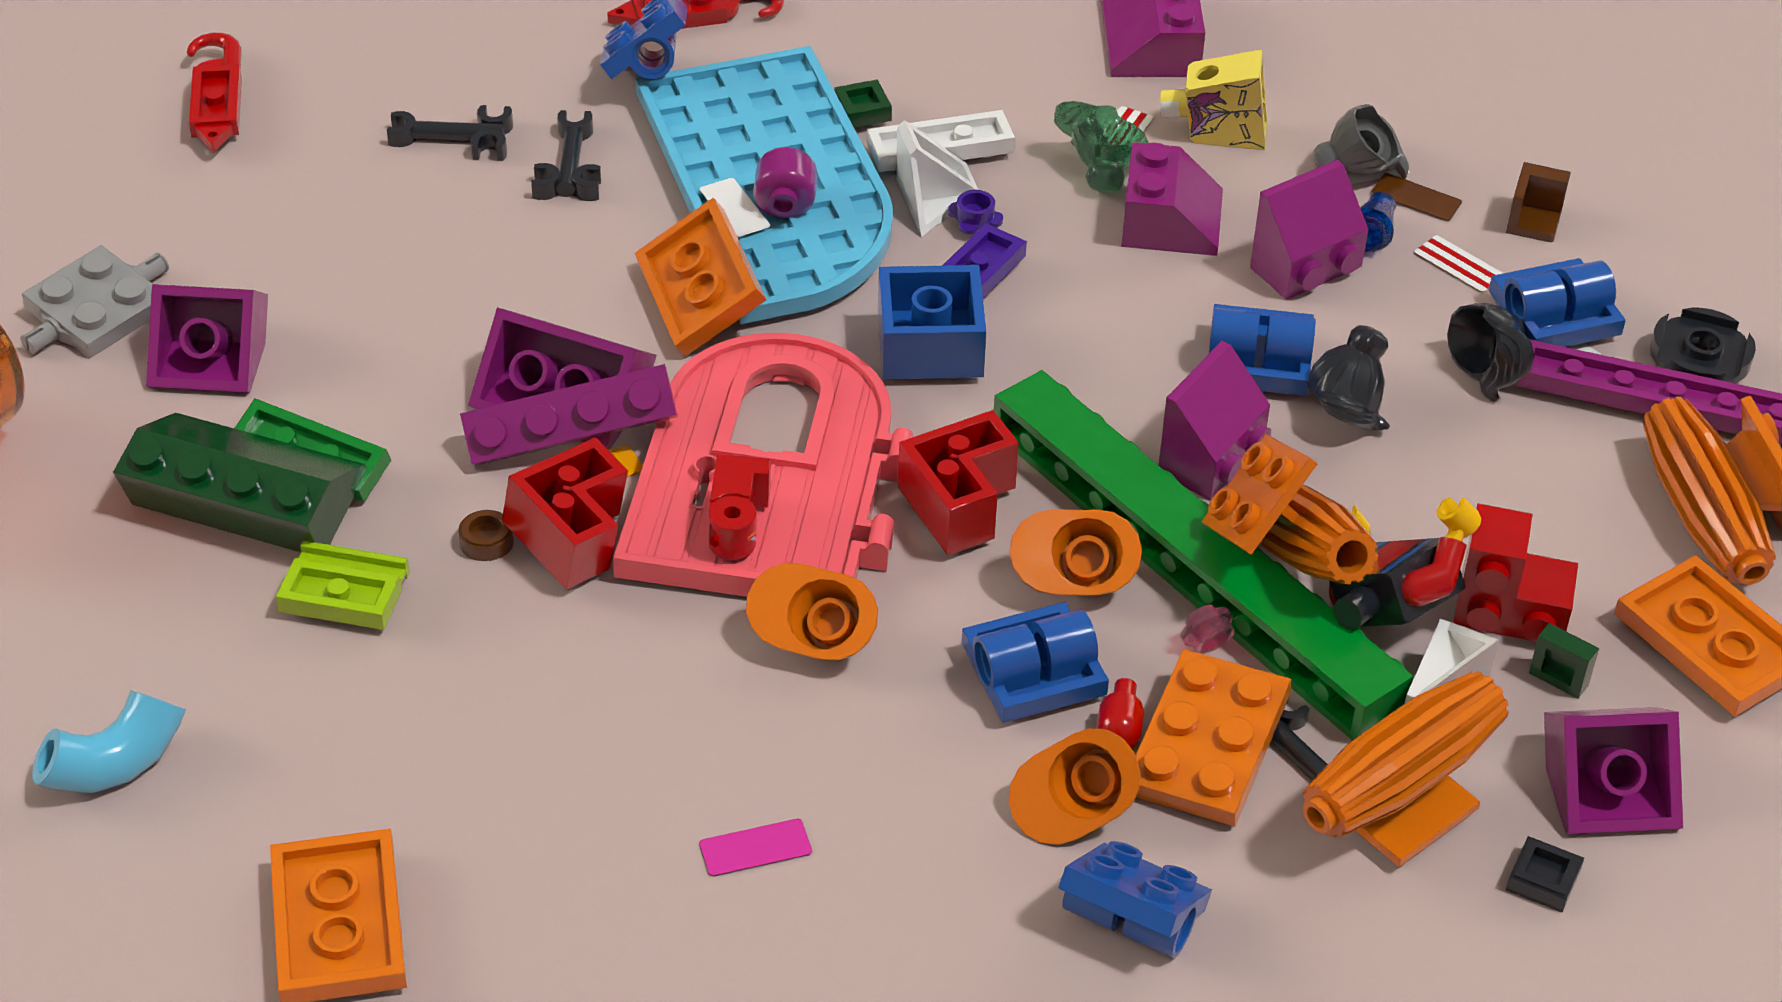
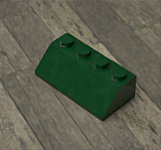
(237, 481)

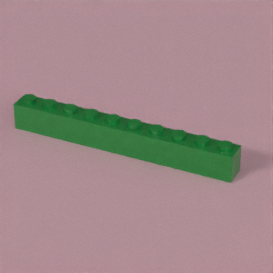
(1271, 610)

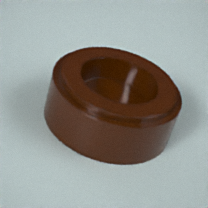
(485, 536)

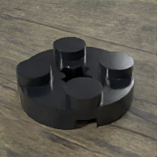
(1727, 352)

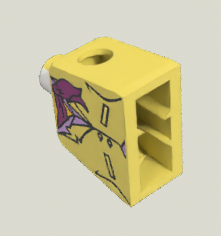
(1223, 101)

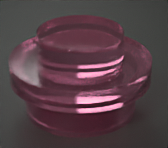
(1208, 629)

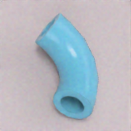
(109, 756)

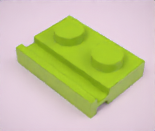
(343, 585)

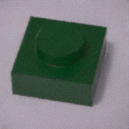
(865, 103)
(1563, 660)

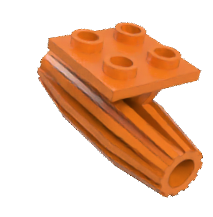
(1720, 485)
(1290, 519)
(1395, 775)

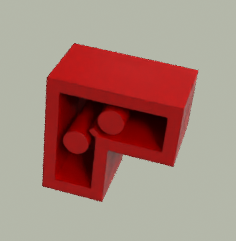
(955, 478)
(567, 509)
(1506, 586)

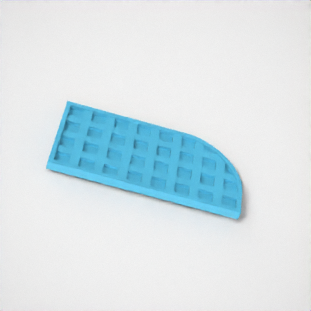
(719, 125)

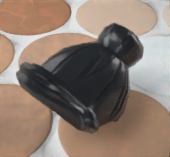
(1490, 346)
(1352, 380)

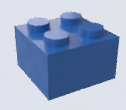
(931, 322)

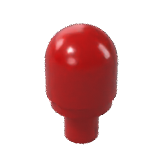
(1122, 712)

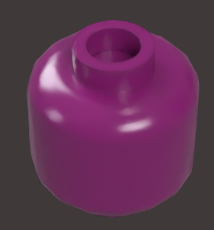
(785, 179)

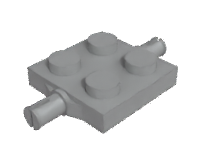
(92, 302)

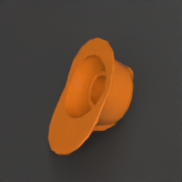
(1075, 552)
(812, 611)
(1074, 786)

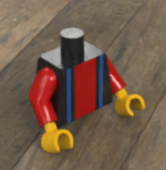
(1408, 573)

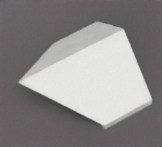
(928, 177)
(1452, 654)

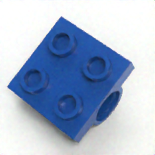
(626, 42)
(1562, 301)
(1269, 343)
(1036, 660)
(1119, 884)

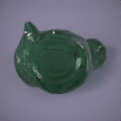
(1100, 140)

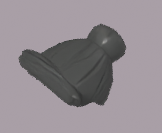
(1363, 144)

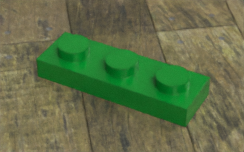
(294, 429)

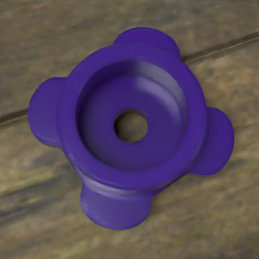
(974, 210)

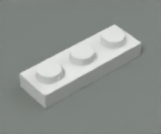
(964, 136)

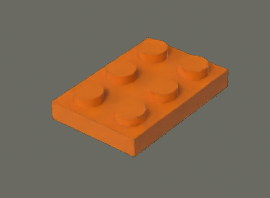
(700, 277)
(1708, 633)
(1210, 736)
(337, 917)

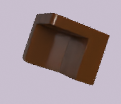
(1538, 202)

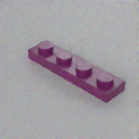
(568, 415)

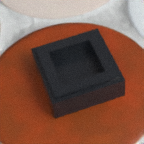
(1545, 874)

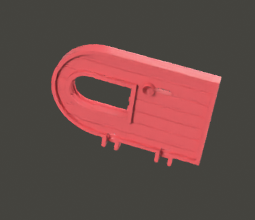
(815, 495)

